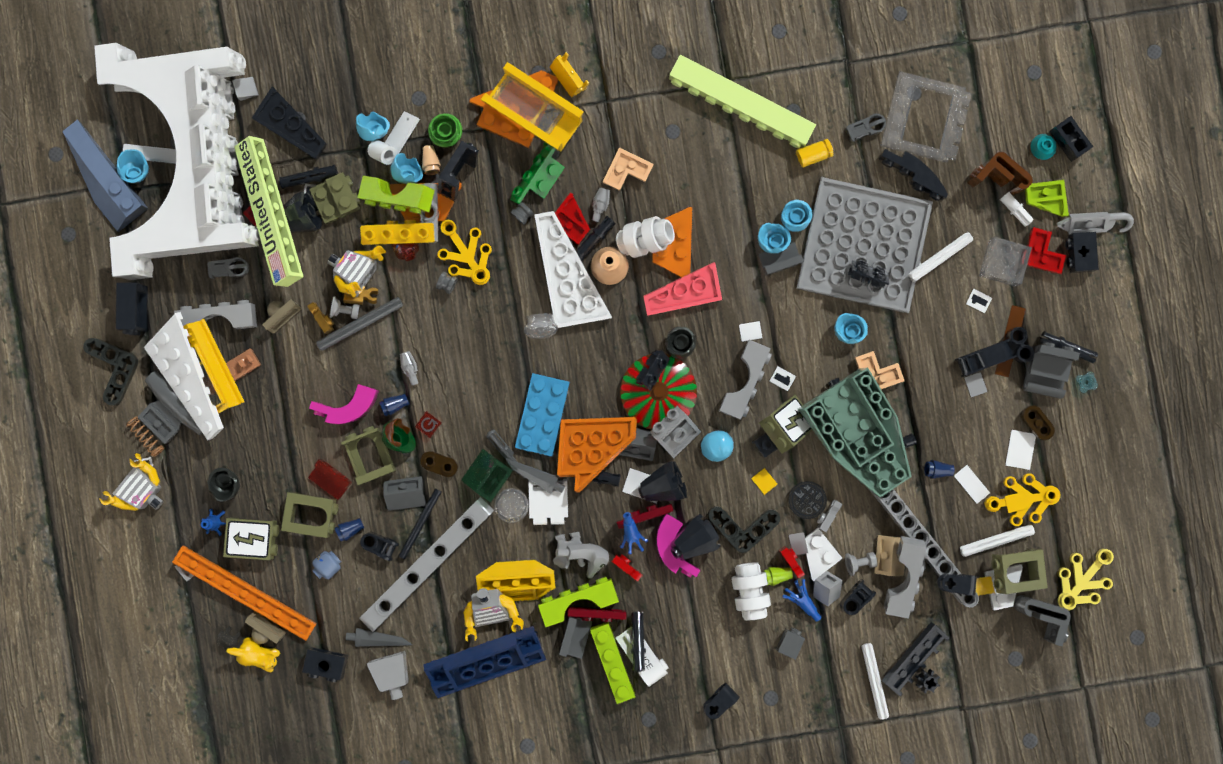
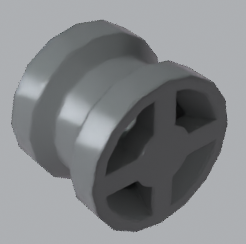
(522, 213)
(446, 282)

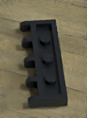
(914, 658)

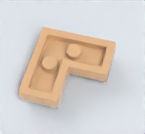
(624, 164)
(884, 377)

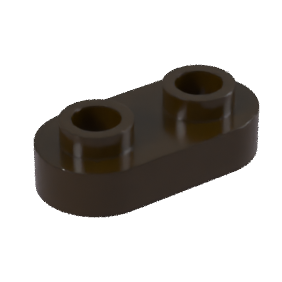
(1037, 422)
(439, 463)

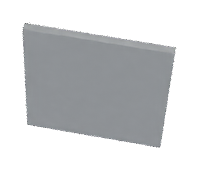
(865, 226)

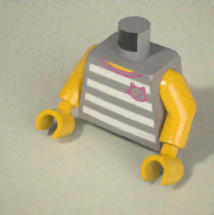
(355, 269)
(137, 488)
(490, 608)

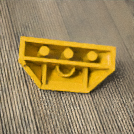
(518, 579)

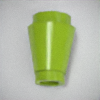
(778, 575)

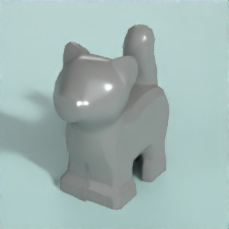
(563, 562)

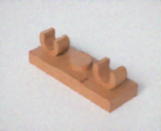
(243, 364)

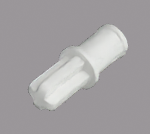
(1016, 209)

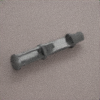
(505, 450)

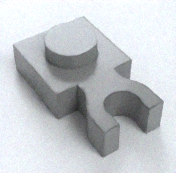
(826, 519)

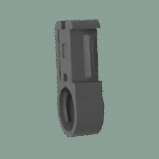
(863, 128)
(225, 267)

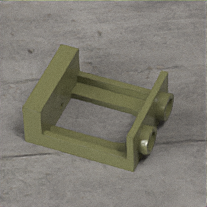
(351, 448)
(328, 505)
(1036, 570)

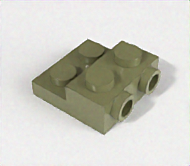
(335, 198)

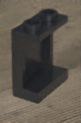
(447, 182)

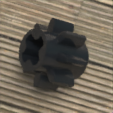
(931, 677)

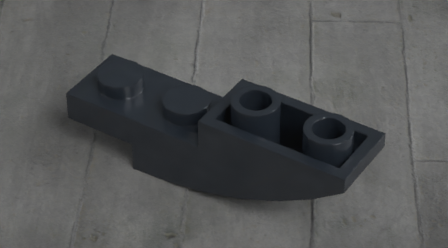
(922, 176)

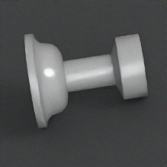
(336, 307)
(853, 564)

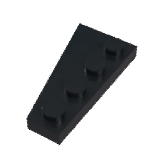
(284, 121)

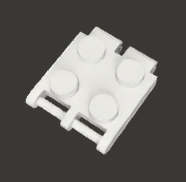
(547, 505)

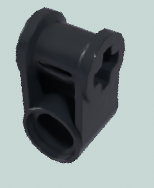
(380, 546)
(960, 583)
(858, 597)
(724, 698)

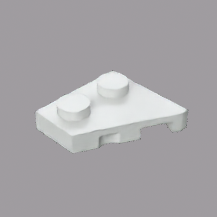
(820, 554)
(1001, 601)

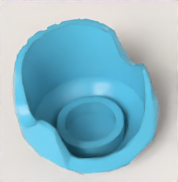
(371, 126)
(132, 166)
(406, 170)
(796, 215)
(773, 238)
(850, 328)
(717, 446)

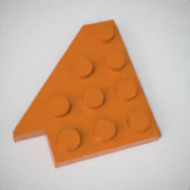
(503, 126)
(591, 445)

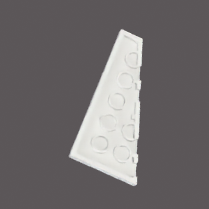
(569, 284)
(183, 372)

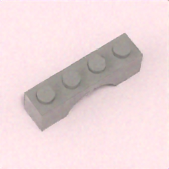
(240, 315)
(754, 357)
(900, 599)

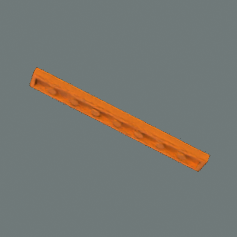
(244, 592)

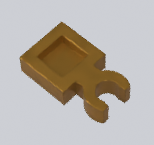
(364, 295)
(324, 321)

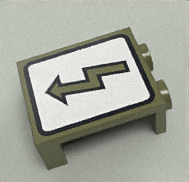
(786, 425)
(250, 539)

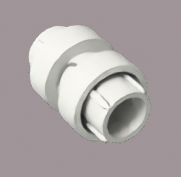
(640, 238)
(749, 583)

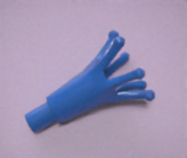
(212, 522)
(631, 533)
(803, 600)

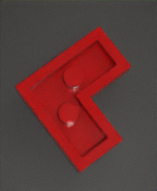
(1040, 256)

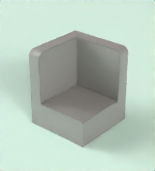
(827, 588)

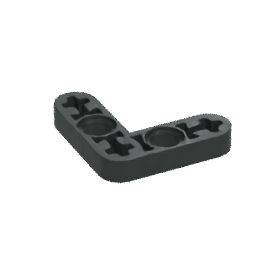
(118, 362)
(739, 533)

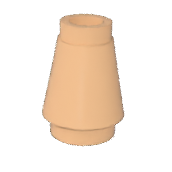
(430, 161)

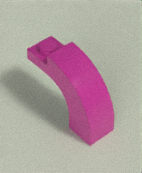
(358, 407)
(666, 534)

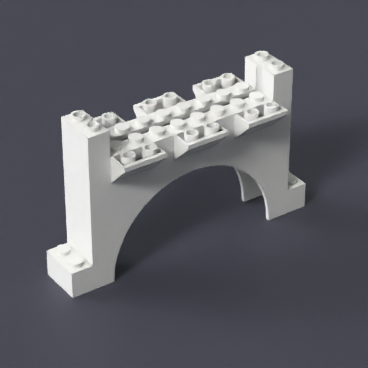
(197, 103)

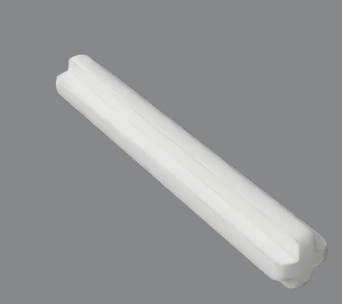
(941, 256)
(997, 540)
(875, 681)

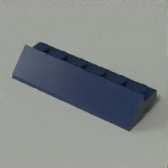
(485, 662)

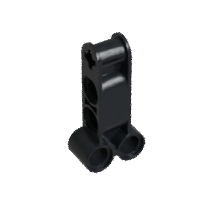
(996, 353)

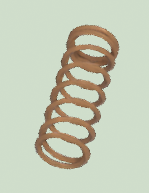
(155, 452)

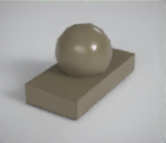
(280, 314)
(264, 629)

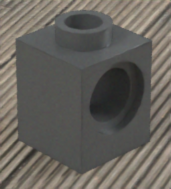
(790, 643)

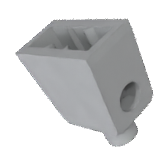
(390, 673)

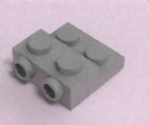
(675, 431)

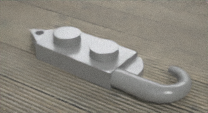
(1094, 222)

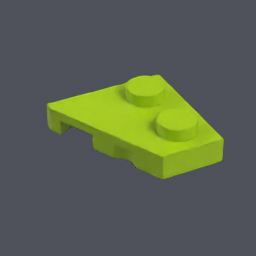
(1048, 197)

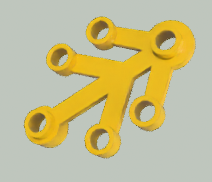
(466, 255)
(1042, 496)

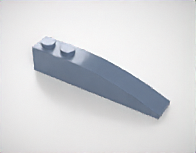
(108, 190)

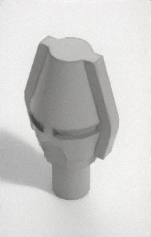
(600, 203)
(409, 366)

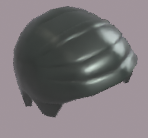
(680, 342)
(223, 484)

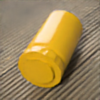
(814, 153)

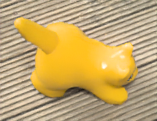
(252, 654)

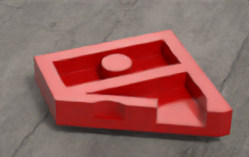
(572, 219)

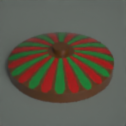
(674, 388)

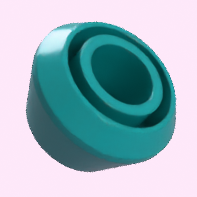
(1043, 146)

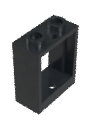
(131, 308)

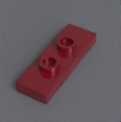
(652, 512)
(589, 613)

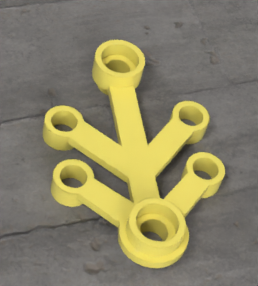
(1082, 581)

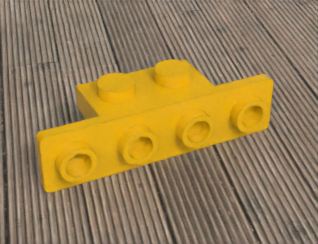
(397, 233)

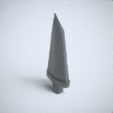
(543, 479)
(369, 638)

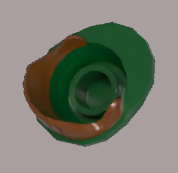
(398, 437)

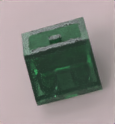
(487, 475)

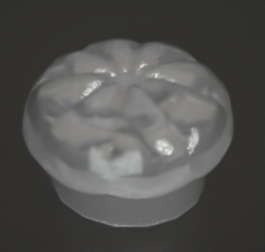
(540, 326)
(511, 505)

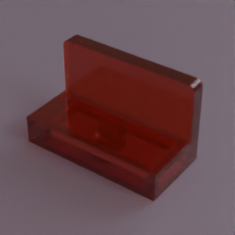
(329, 479)

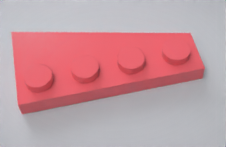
(691, 290)

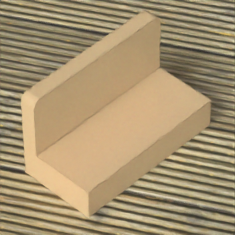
(887, 557)

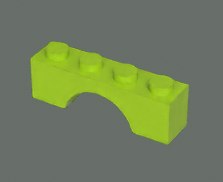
(412, 197)
(601, 593)
(612, 662)

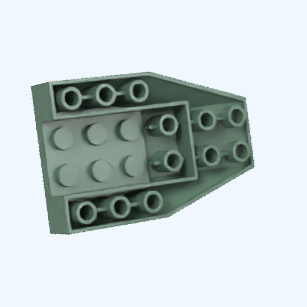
(860, 431)

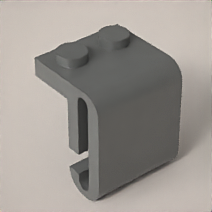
(1049, 370)
(1057, 624)

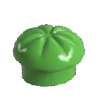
(445, 130)

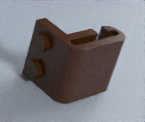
(1002, 170)

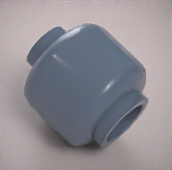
(326, 565)

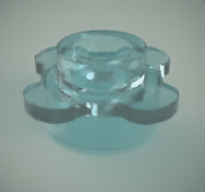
(1092, 383)

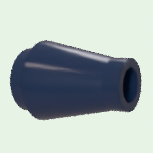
(393, 404)
(936, 469)
(348, 529)

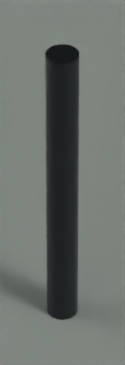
(420, 523)

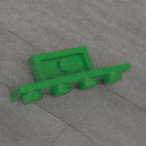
(540, 176)

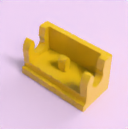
(567, 75)

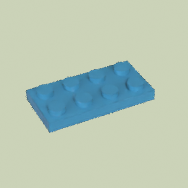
(542, 414)

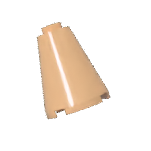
(609, 273)

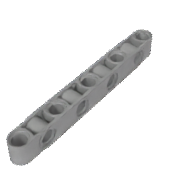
(426, 565)

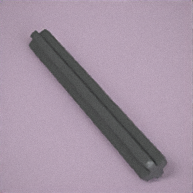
(359, 324)

